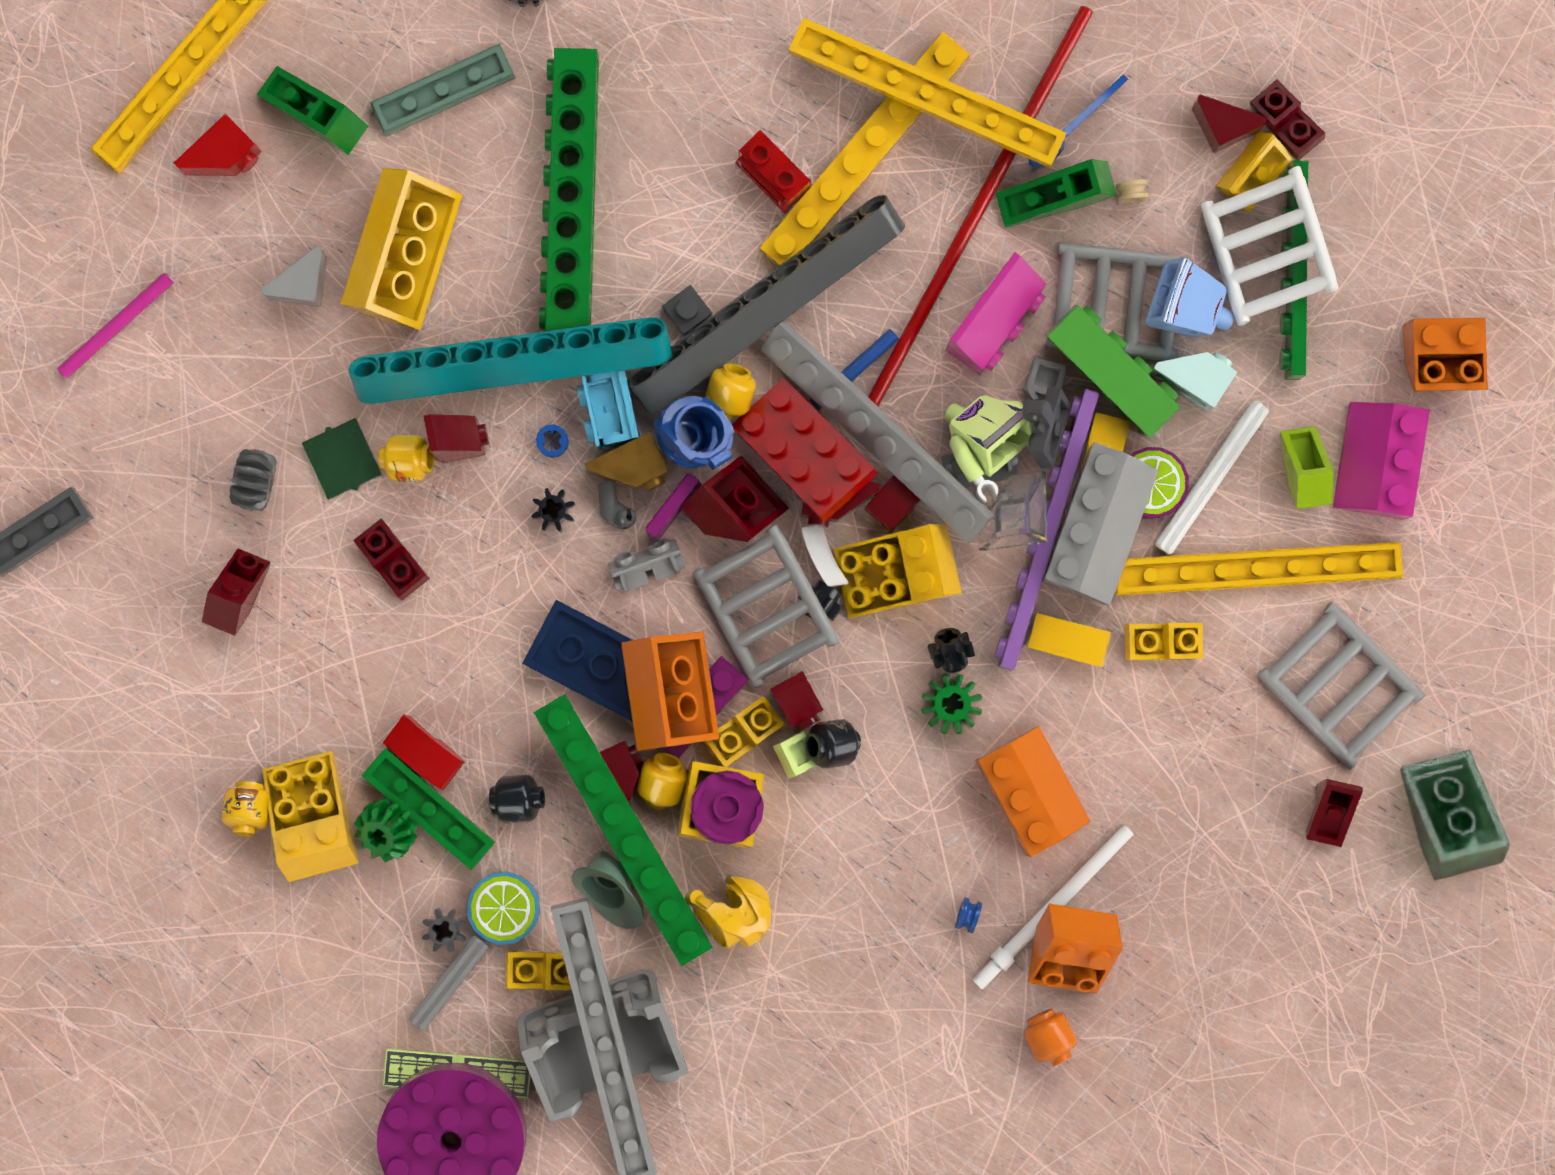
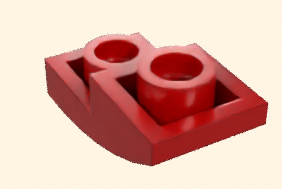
(423, 752)

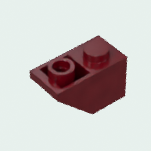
(235, 592)

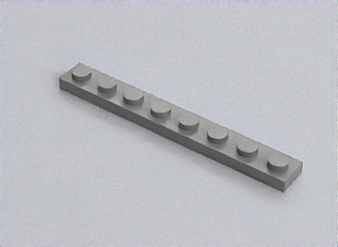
(877, 432)
(603, 1037)

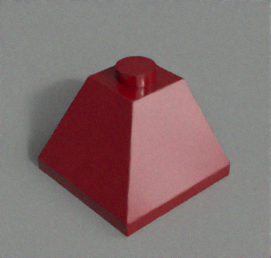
(734, 503)

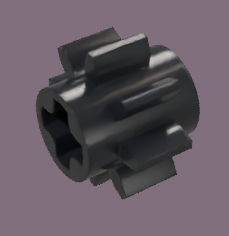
(544, 506)
(828, 599)
(951, 650)

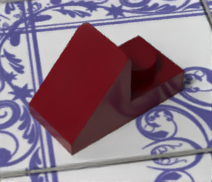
(1333, 811)

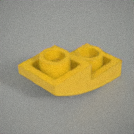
(1069, 639)
(1163, 641)
(744, 732)
(535, 970)

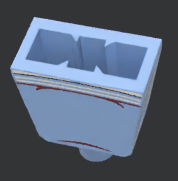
(1188, 301)

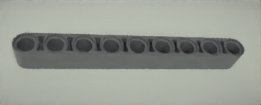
(768, 303)

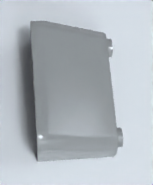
(558, 1054)

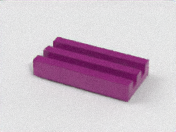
(672, 506)

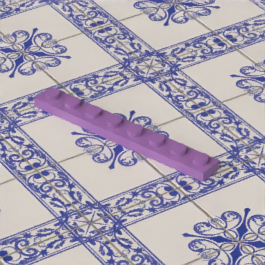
(1031, 578)

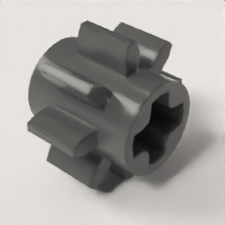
(434, 933)

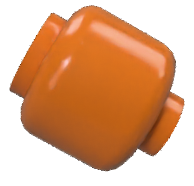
(1050, 1037)

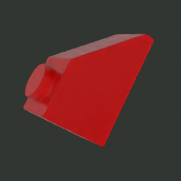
(220, 152)

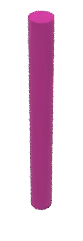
(115, 325)

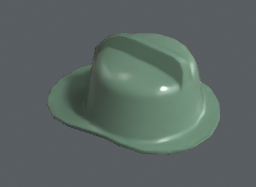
(609, 890)

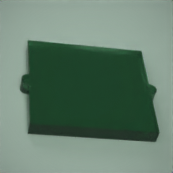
(342, 458)

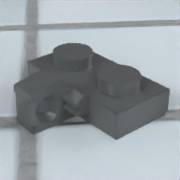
(1049, 423)

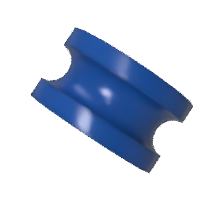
(540, 440)
(968, 915)

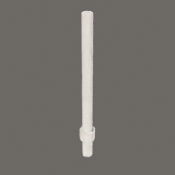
(1003, 957)

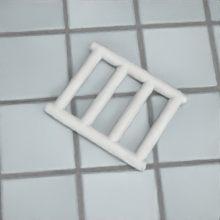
(1315, 247)

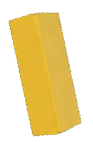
(1257, 164)

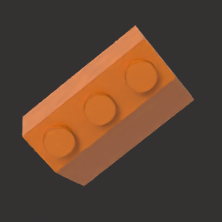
(670, 690)
(1033, 791)

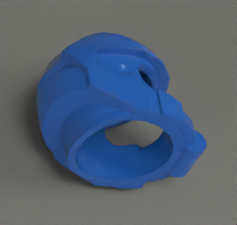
(694, 433)

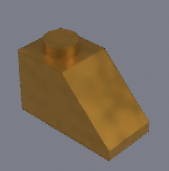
(632, 465)

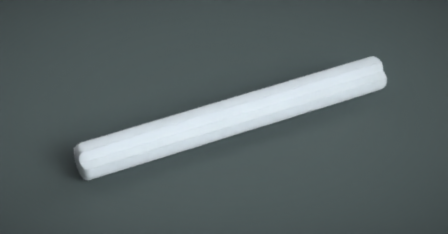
(1212, 477)

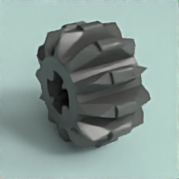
(253, 479)

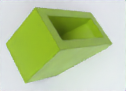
(1307, 467)

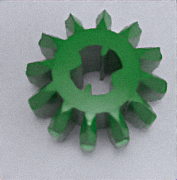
(957, 714)
(385, 830)

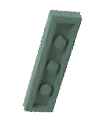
(442, 90)

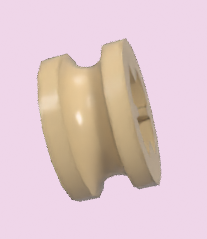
(1132, 191)

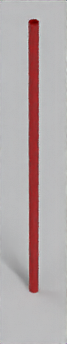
(976, 212)

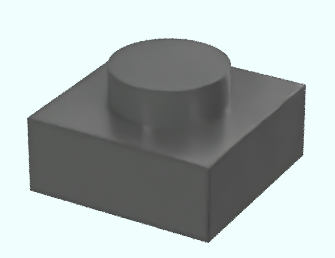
(687, 310)

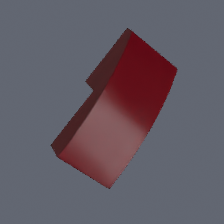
(1287, 120)
(892, 504)
(391, 559)

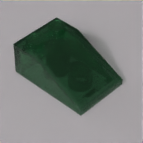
(1454, 815)

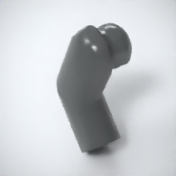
(613, 510)

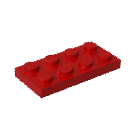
(804, 449)

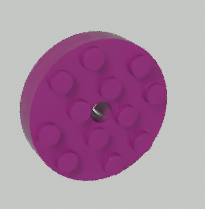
(454, 1100)

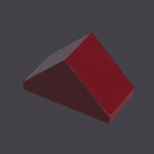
(1225, 123)

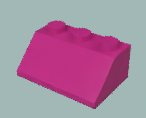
(997, 315)
(1381, 459)

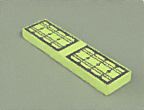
(404, 1063)

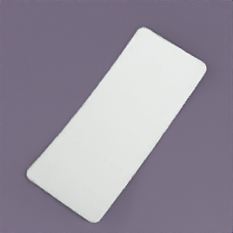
(822, 556)

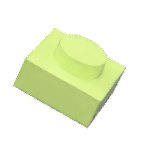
(793, 754)

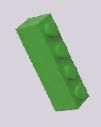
(1112, 370)

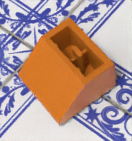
(1446, 354)
(1074, 948)

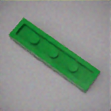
(429, 808)

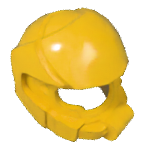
(742, 921)

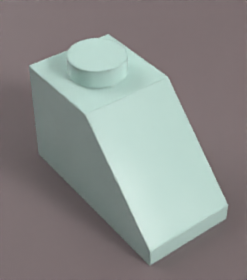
(1197, 377)

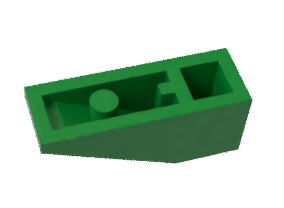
(313, 110)
(1057, 192)

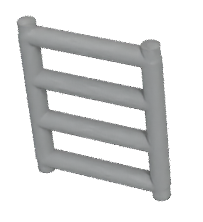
(1104, 257)
(808, 603)
(1383, 668)

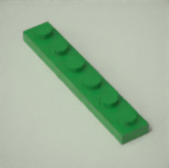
(1294, 321)

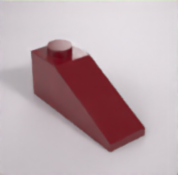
(455, 436)

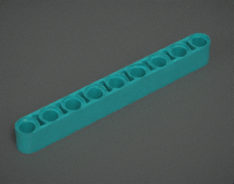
(510, 360)

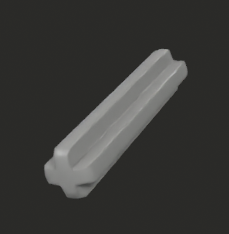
(448, 982)

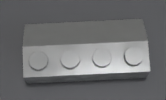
(1100, 524)

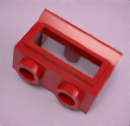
(772, 171)

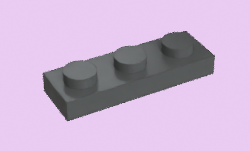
(42, 529)

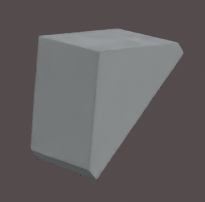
(300, 282)

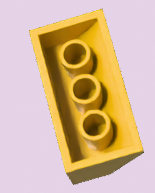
(401, 248)

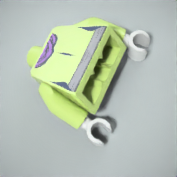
(986, 439)

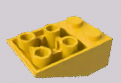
(898, 570)
(309, 817)

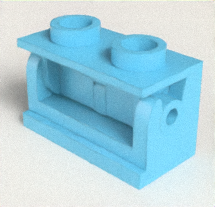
(609, 409)

